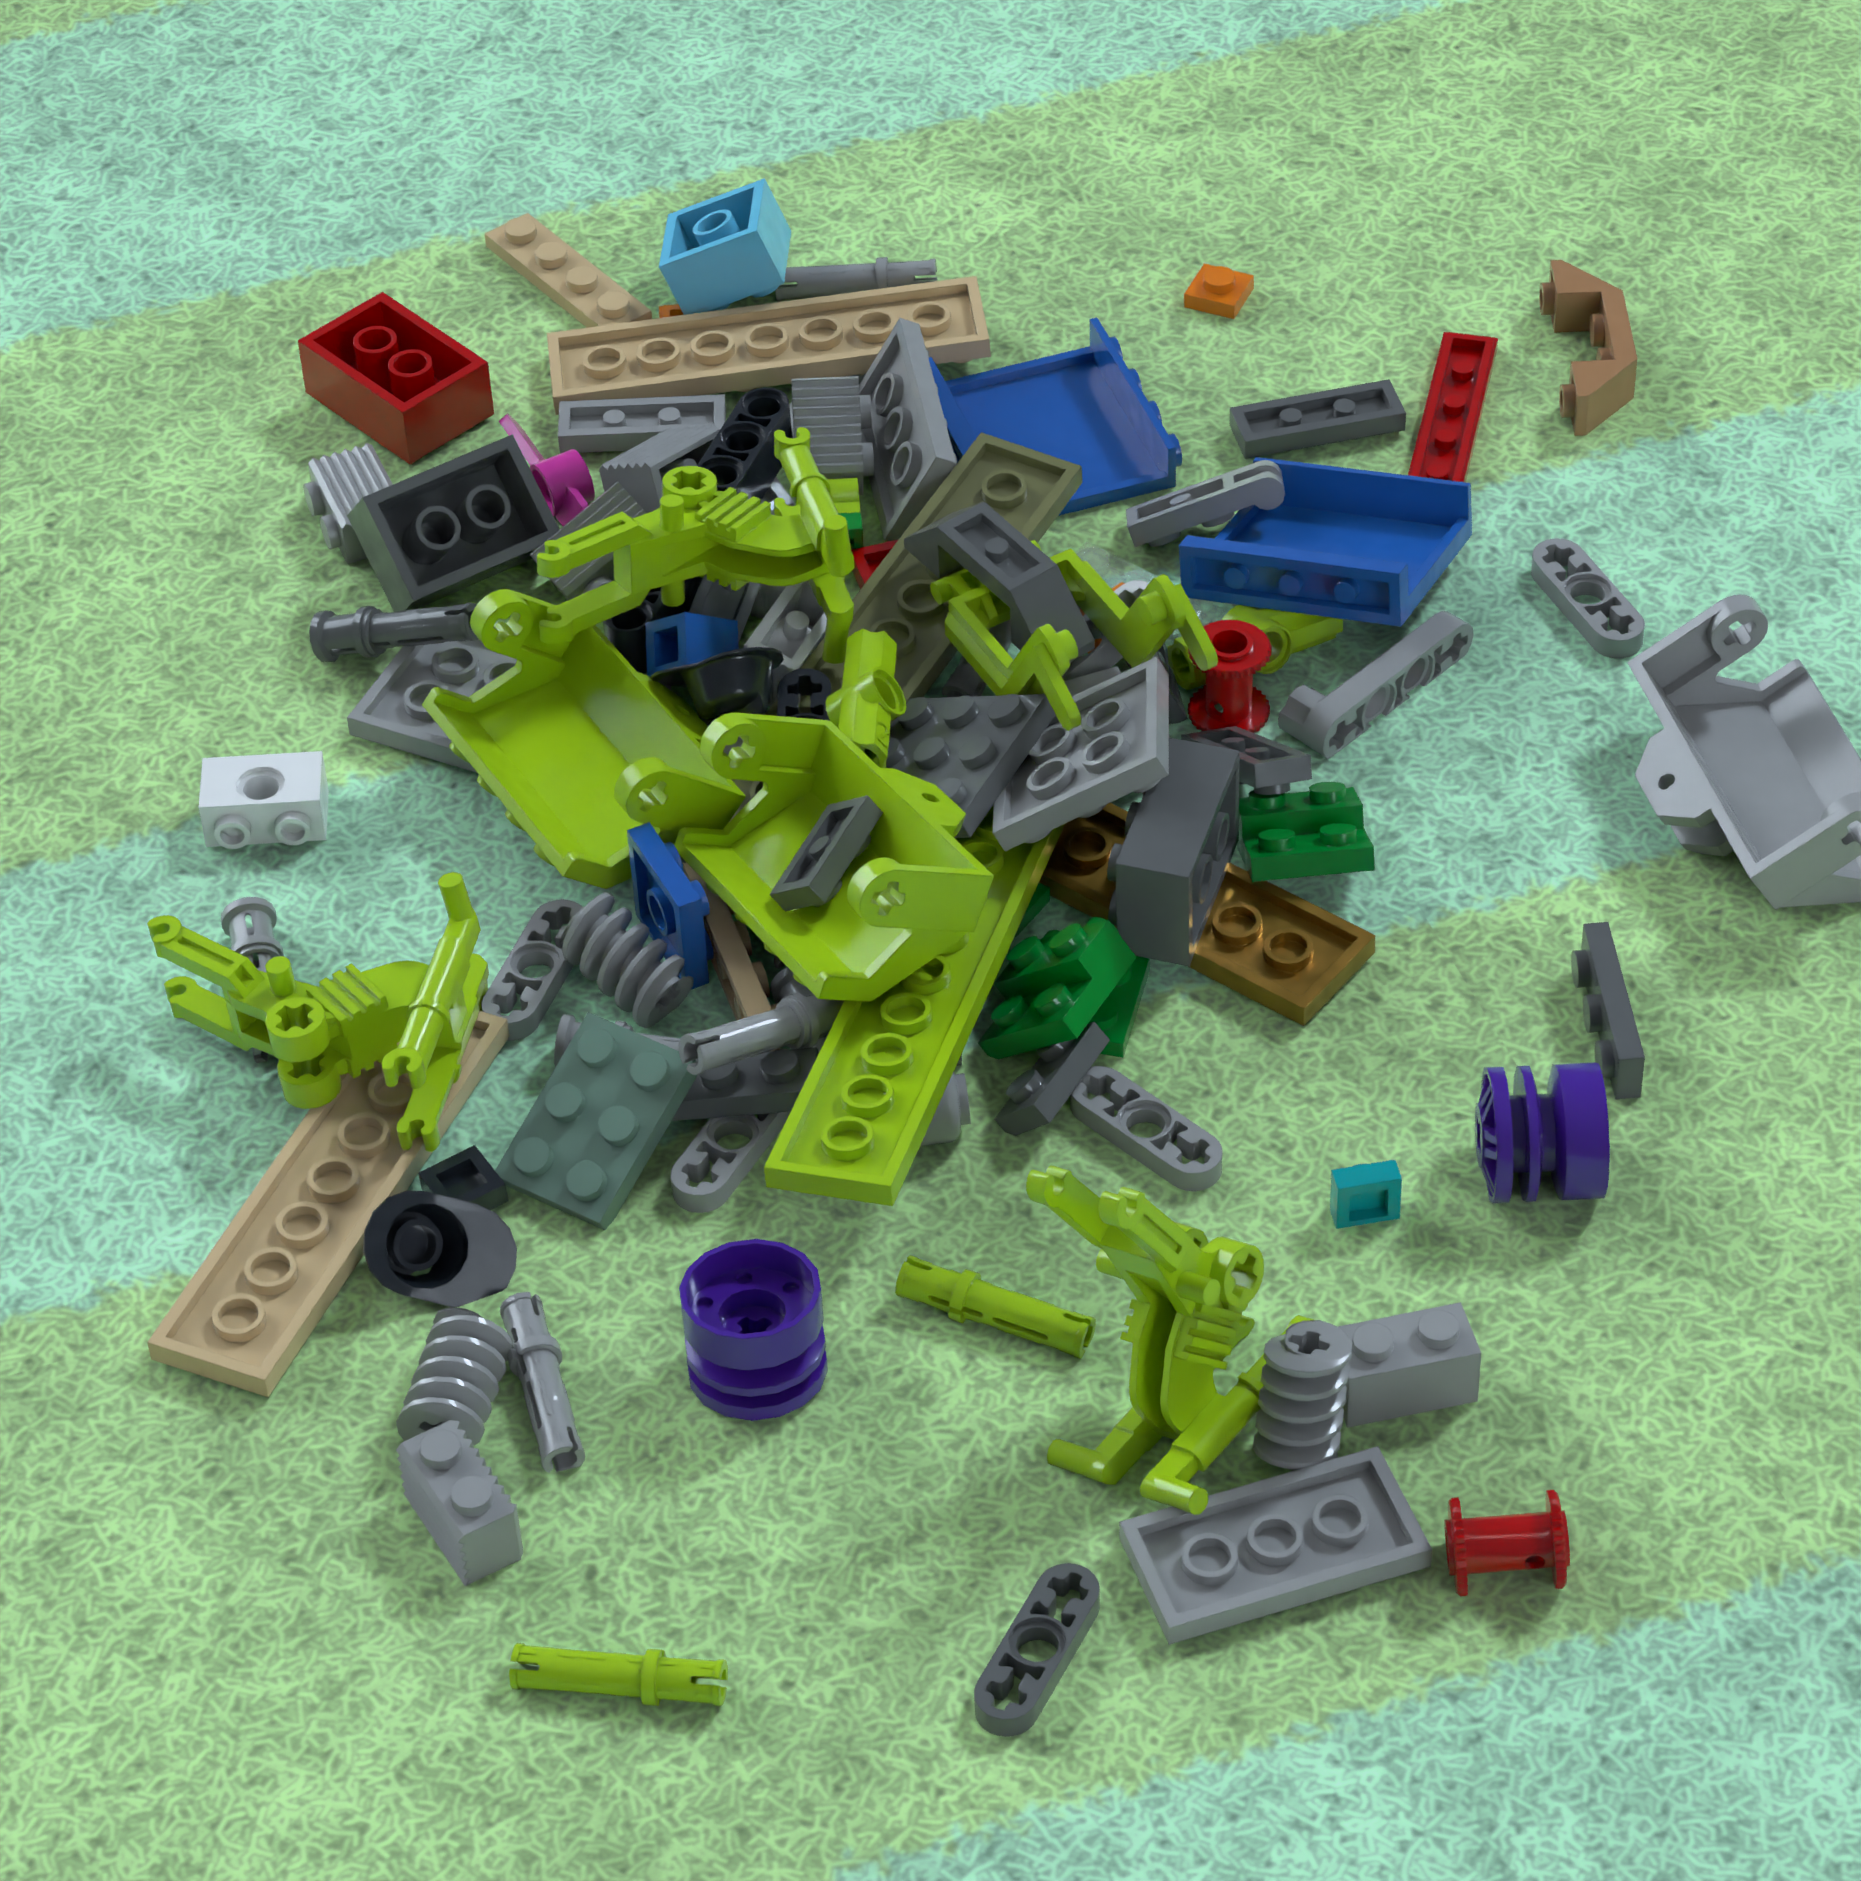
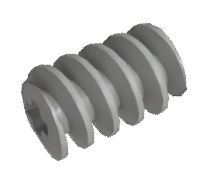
(622, 963)
(456, 1374)
(1303, 1395)

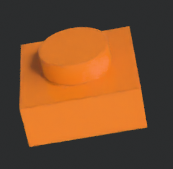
(1219, 291)

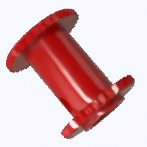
(1240, 653)
(1507, 1543)

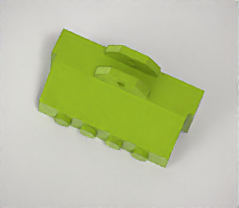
(580, 744)
(897, 899)

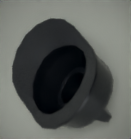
(727, 682)
(461, 1240)

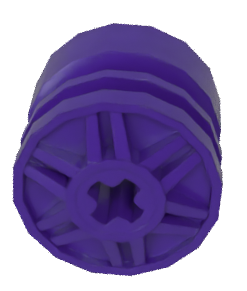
(1544, 1132)
(753, 1329)

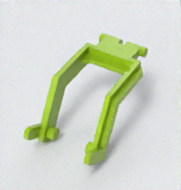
(1047, 655)

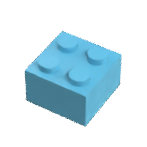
(726, 249)

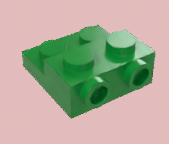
(1304, 833)
(1055, 986)

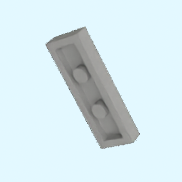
(628, 422)

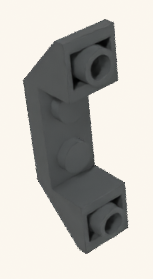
(1007, 567)

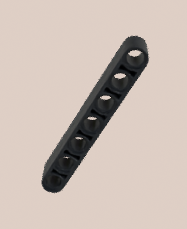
(739, 459)

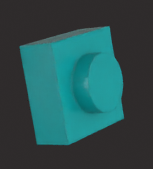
(1365, 1194)

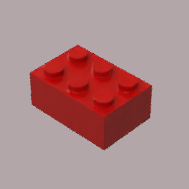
(396, 377)

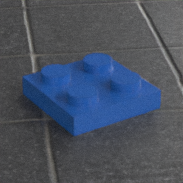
(670, 902)

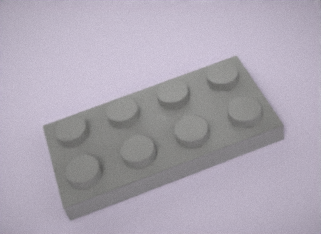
(906, 430)
(1275, 1545)

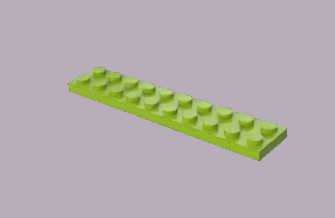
(895, 1055)

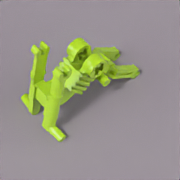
(713, 535)
(345, 1019)
(1180, 1331)

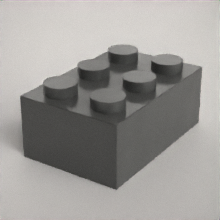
(453, 524)
(1176, 853)

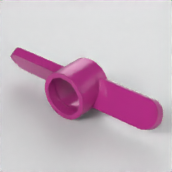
(561, 478)

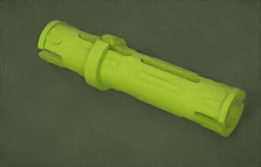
(973, 1299)
(619, 1674)

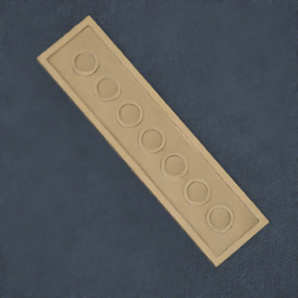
(763, 343)
(305, 1227)

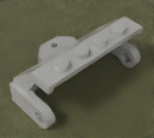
(1751, 761)

